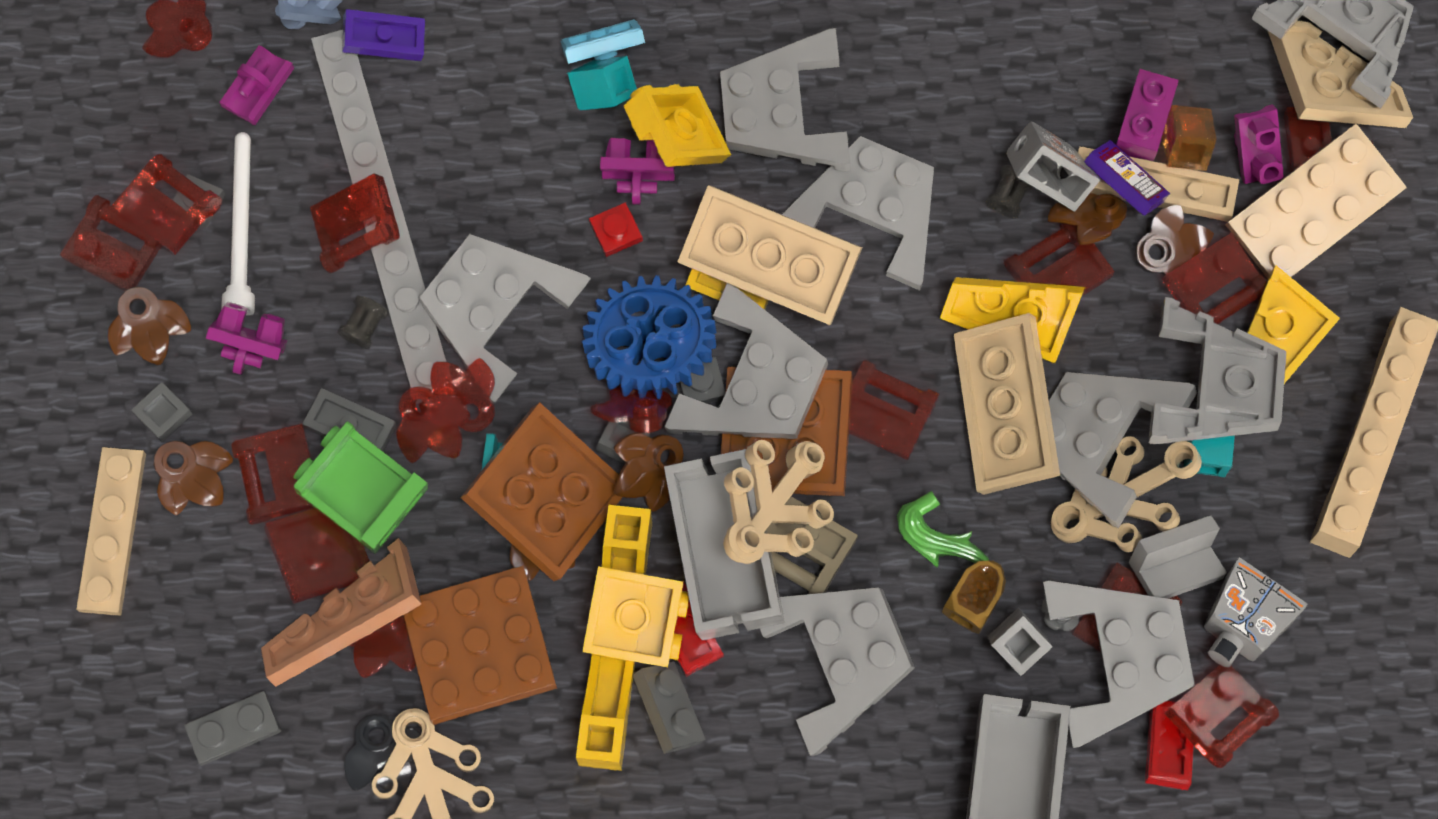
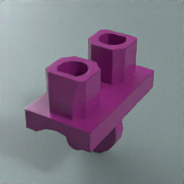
(256, 85)
(1259, 145)
(620, 166)
(230, 331)

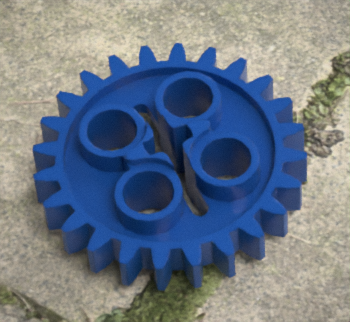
(683, 346)

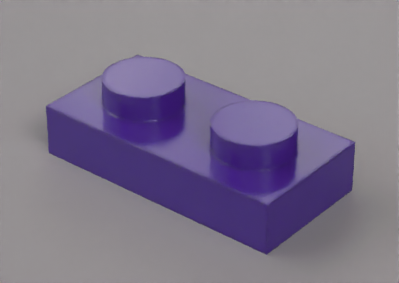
(383, 35)

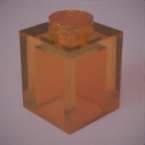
(1189, 137)

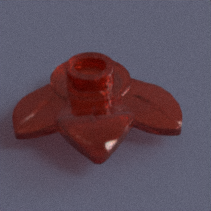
(173, 25)
(470, 386)
(643, 414)
(434, 428)
(383, 645)

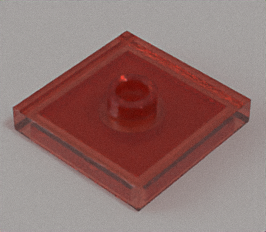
(314, 554)

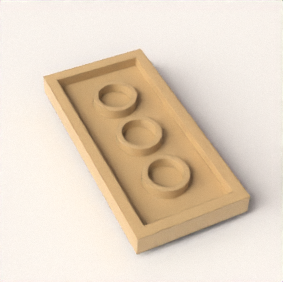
(1316, 204)
(769, 254)
(1006, 404)

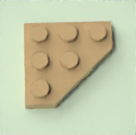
(1322, 81)

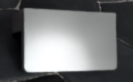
(1178, 559)

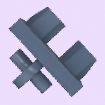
(298, 12)

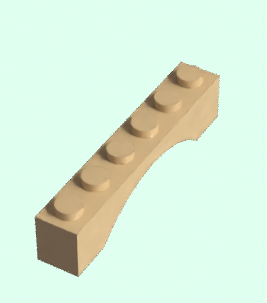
(1376, 433)

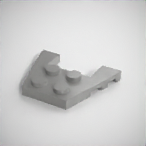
(1366, 26)
(766, 109)
(882, 192)
(480, 292)
(1237, 381)
(769, 386)
(1089, 423)
(1140, 650)
(857, 651)

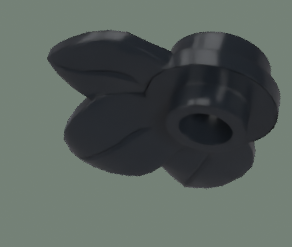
(369, 759)

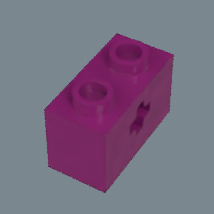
(1146, 115)

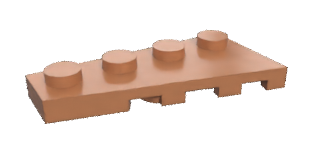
(345, 617)

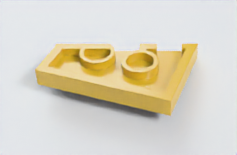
(985, 301)
(1290, 319)

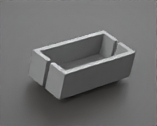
(718, 588)
(1018, 760)

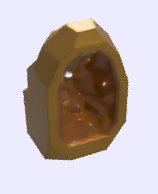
(976, 595)

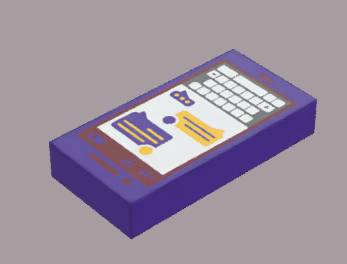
(1127, 177)

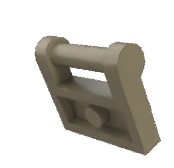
(829, 550)

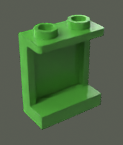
(359, 487)

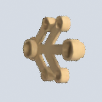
(802, 463)
(1088, 525)
(428, 778)

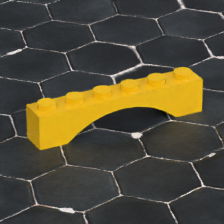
(611, 679)

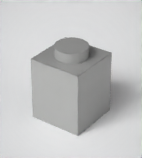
(1019, 641)

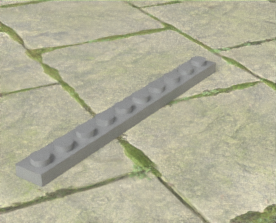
(365, 156)

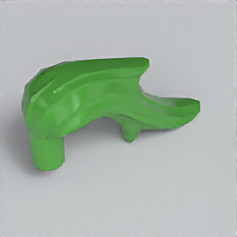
(930, 542)

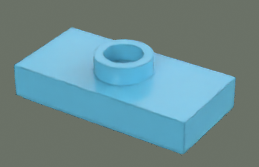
(602, 42)

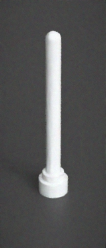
(238, 291)

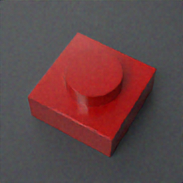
(615, 229)

